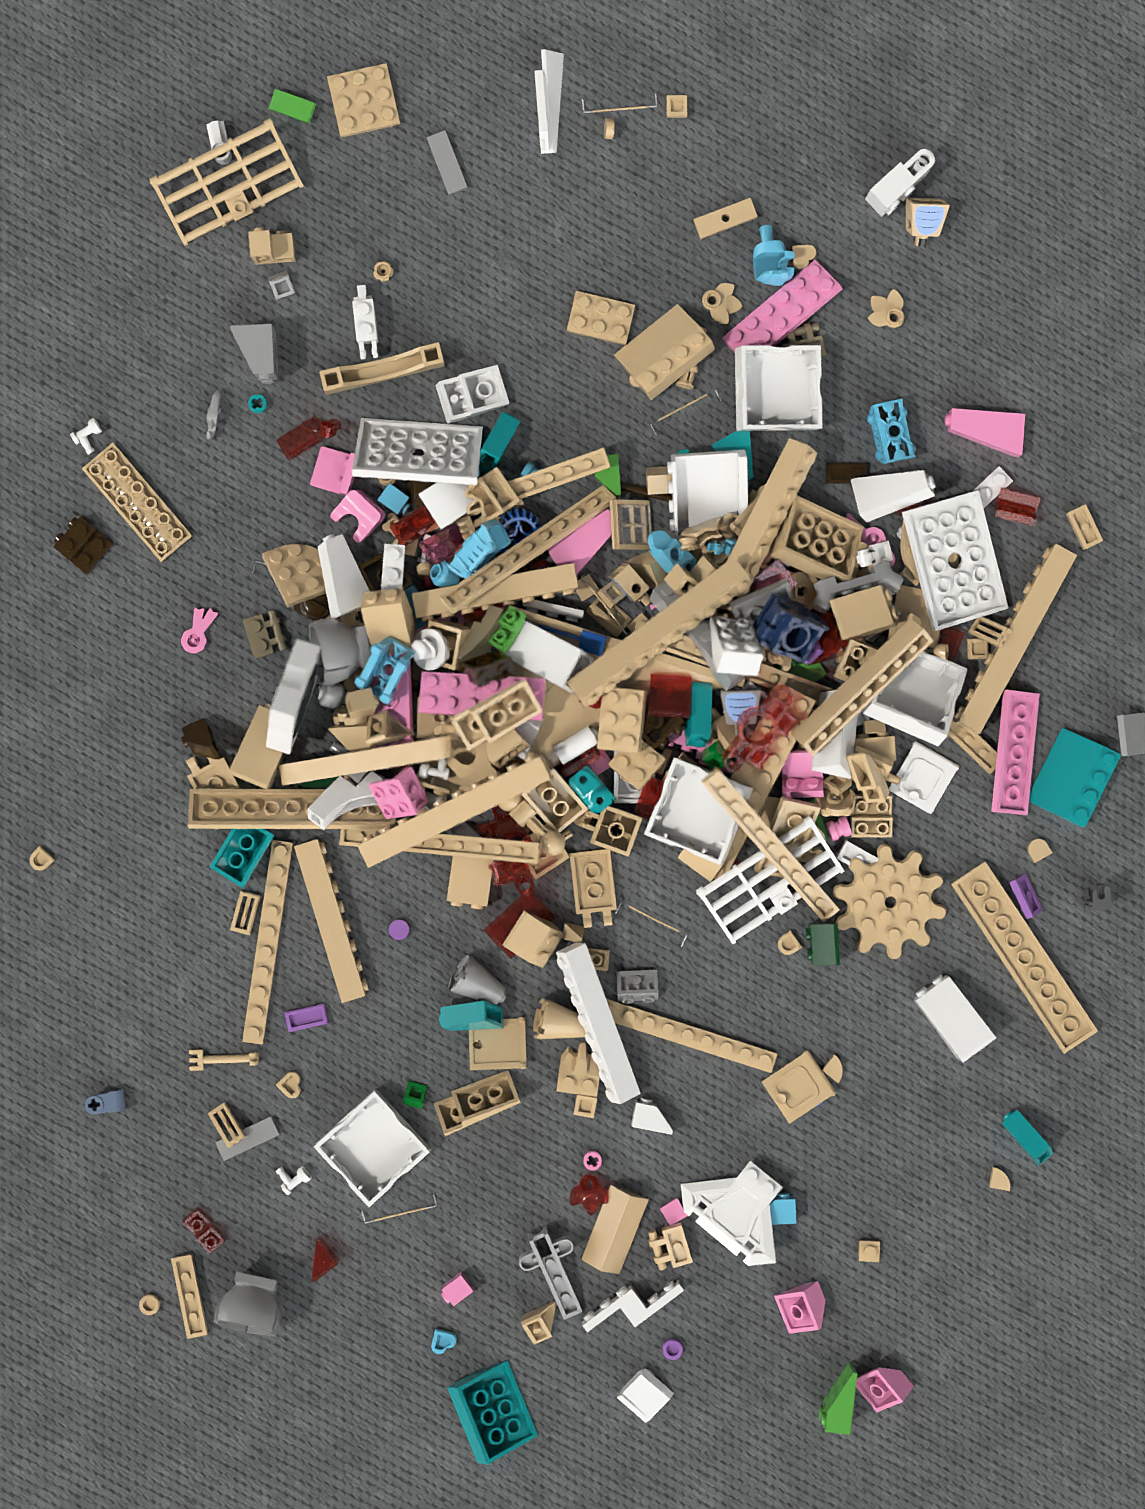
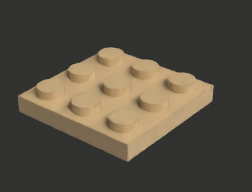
(363, 100)

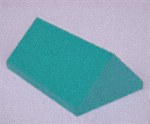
(241, 854)

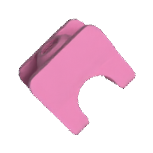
(365, 510)

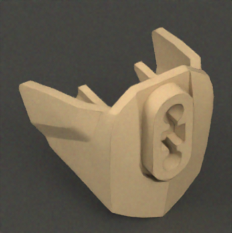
(706, 532)

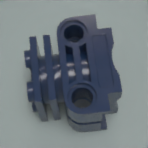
(788, 628)

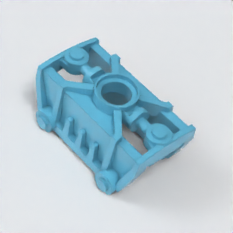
(882, 436)
(480, 549)
(377, 664)

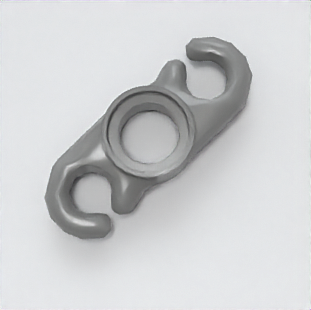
(212, 414)

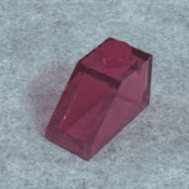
(441, 545)

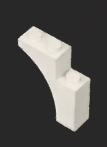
(341, 798)

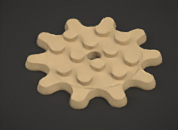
(867, 899)

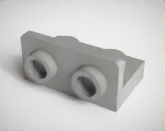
(637, 986)

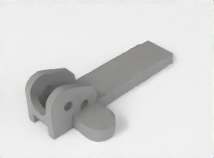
(553, 1270)

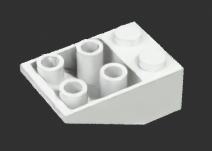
(735, 646)

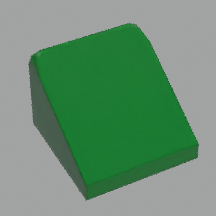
(712, 756)
(415, 1094)

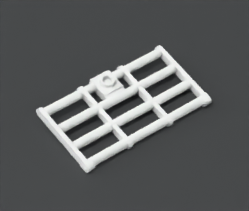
(777, 893)

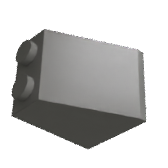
(259, 349)

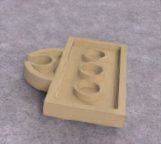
(788, 816)

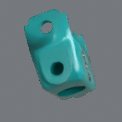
(589, 788)

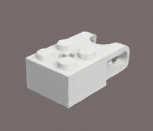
(899, 183)

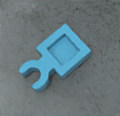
(723, 546)

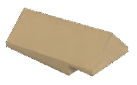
(496, 715)
(476, 1102)
(614, 1230)

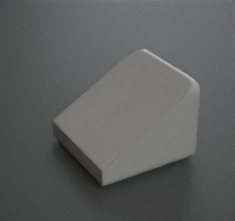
(281, 285)

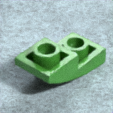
(292, 106)
(511, 625)

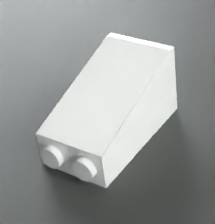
(548, 656)
(954, 1018)

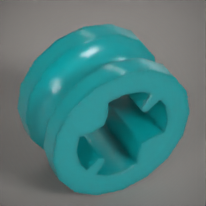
(257, 397)

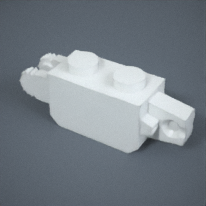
(365, 321)

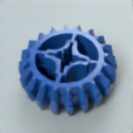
(514, 521)

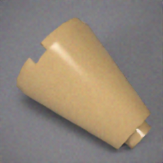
(556, 1022)

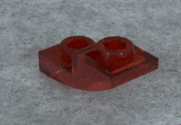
(649, 798)
(203, 1230)

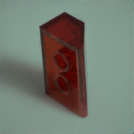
(503, 924)

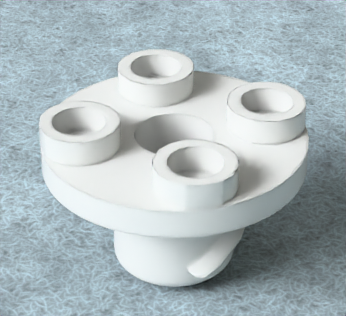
(430, 649)

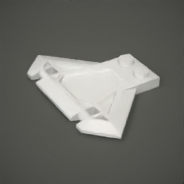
(737, 1212)

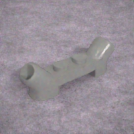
(879, 575)

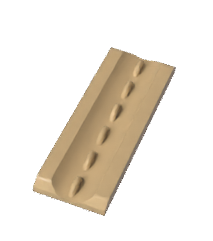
(137, 502)

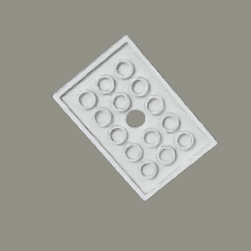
(387, 447)
(959, 528)

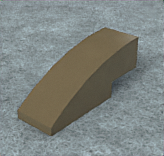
(480, 634)

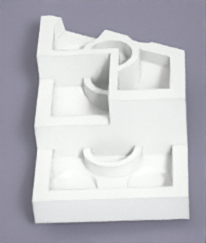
(446, 501)

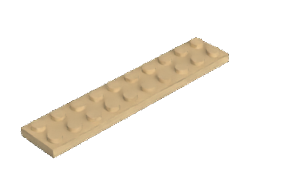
(764, 779)
(271, 810)
(1024, 957)

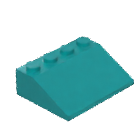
(1073, 777)
(492, 1412)

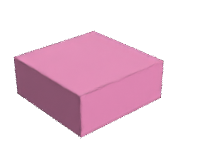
(673, 1211)

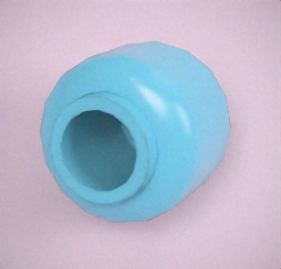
(443, 576)

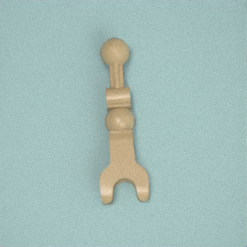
(522, 812)

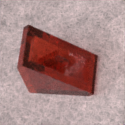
(323, 1259)

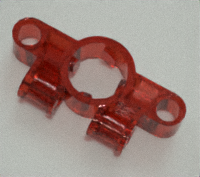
(757, 751)
(516, 872)

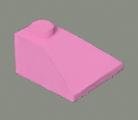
(802, 1307)
(883, 1387)

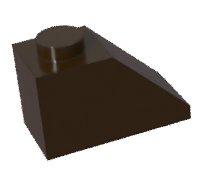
(200, 739)

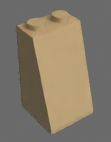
(254, 760)

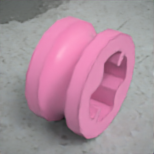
(594, 1154)

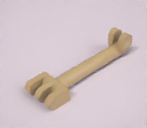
(468, 526)
(252, 1058)

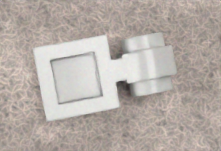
(878, 554)

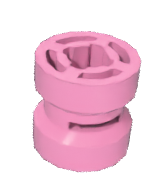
(838, 828)

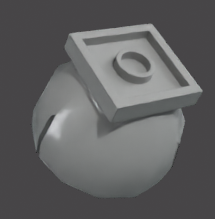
(341, 650)
(250, 1304)

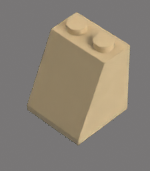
(864, 613)
(387, 615)

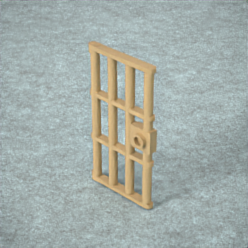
(234, 196)

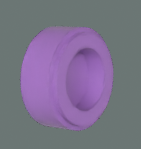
(399, 929)
(672, 1348)

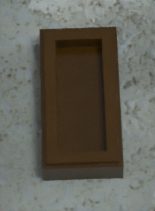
(843, 472)

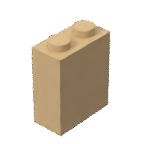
(469, 882)

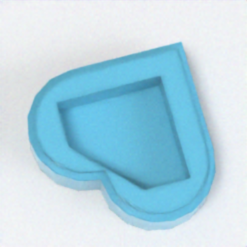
(442, 1340)

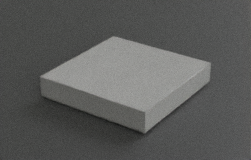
(1132, 734)

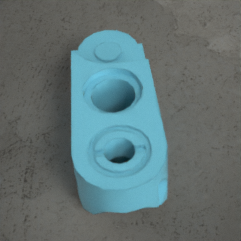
(663, 545)

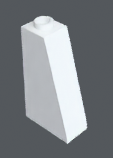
(891, 492)
(341, 576)

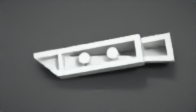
(548, 95)

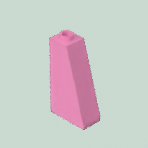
(993, 429)
(582, 543)

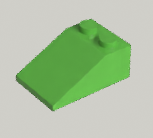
(839, 1403)

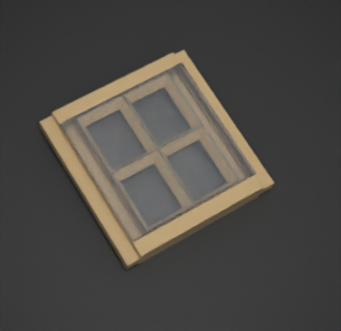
(630, 524)

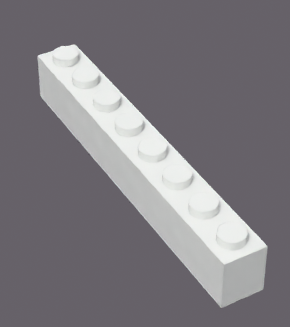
(597, 1023)

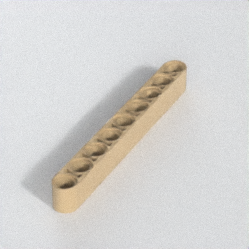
(366, 760)

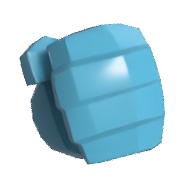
(771, 259)

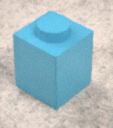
(394, 500)

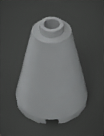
(476, 982)

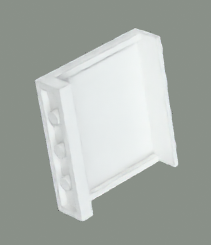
(706, 487)

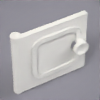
(926, 775)

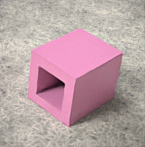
(457, 1289)

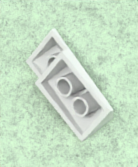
(832, 756)

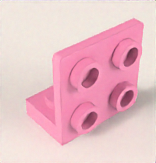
(333, 471)
(799, 779)
(399, 795)

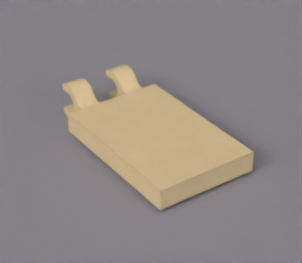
(211, 776)
(593, 884)

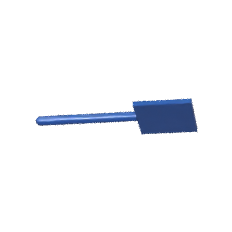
(589, 641)

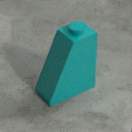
(737, 441)
(497, 442)
(698, 725)
(471, 1016)
(1027, 1137)

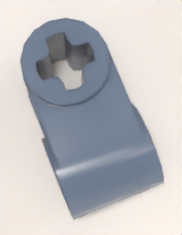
(109, 1102)

